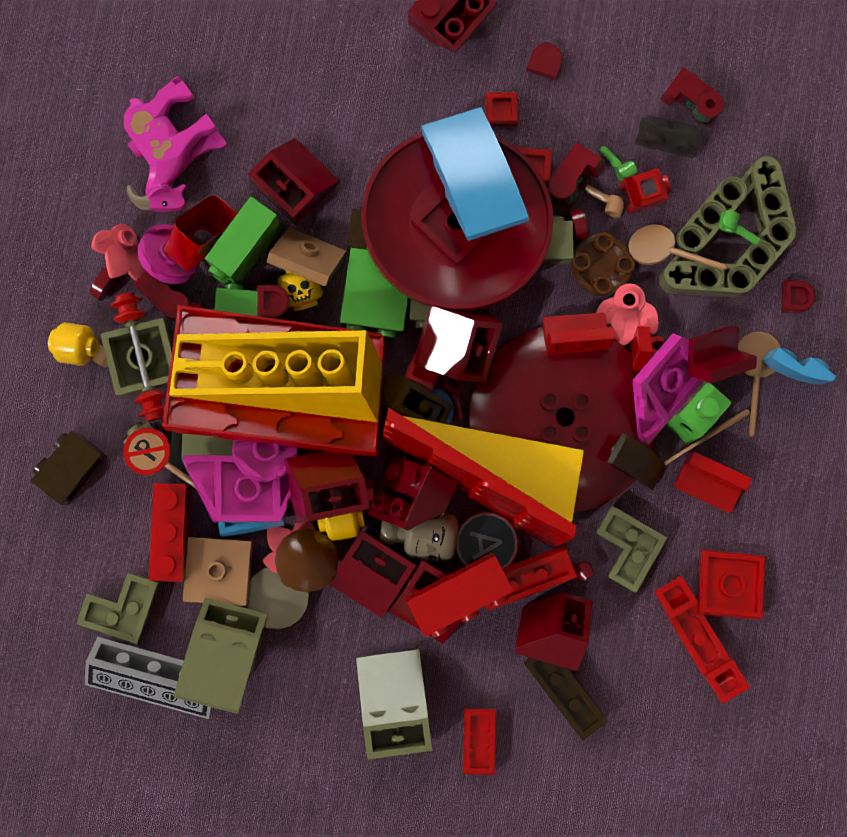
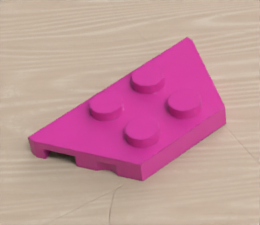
(662, 387)
(233, 496)

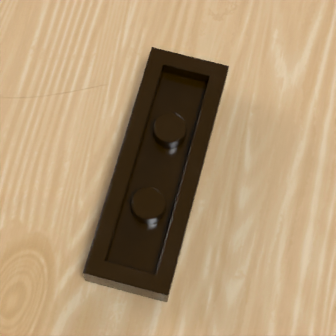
(567, 696)

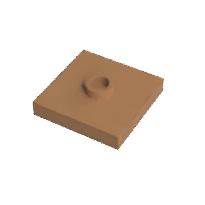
(306, 256)
(218, 570)

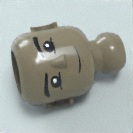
(429, 541)

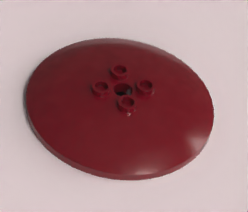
(428, 260)
(529, 389)

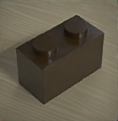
(67, 467)

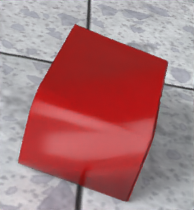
(208, 215)

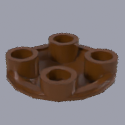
(602, 264)
(306, 560)

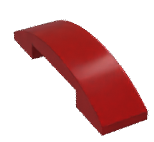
(700, 640)

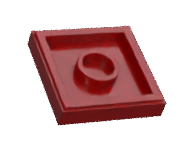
(731, 585)

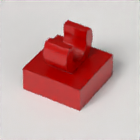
(644, 347)

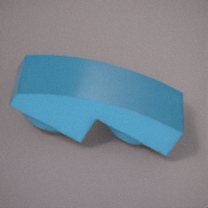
(808, 370)

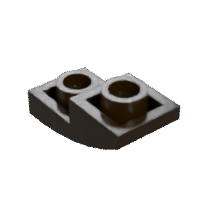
(636, 461)

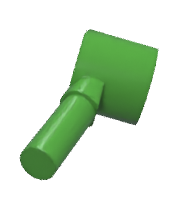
(622, 170)
(729, 223)

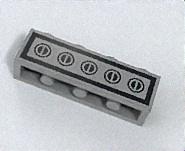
(138, 675)

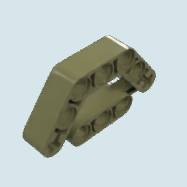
(766, 219)

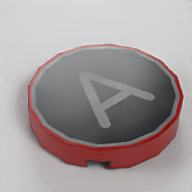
(487, 534)

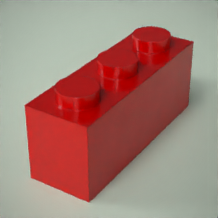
(170, 531)
(459, 595)

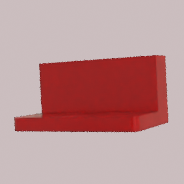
(577, 333)
(711, 482)

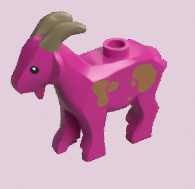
(166, 148)

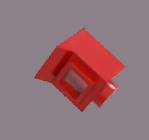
(646, 190)

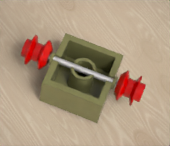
(139, 356)

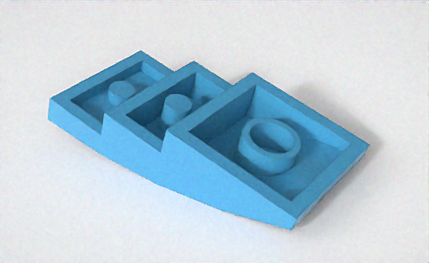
(474, 174)

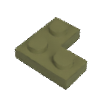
(638, 545)
(122, 618)

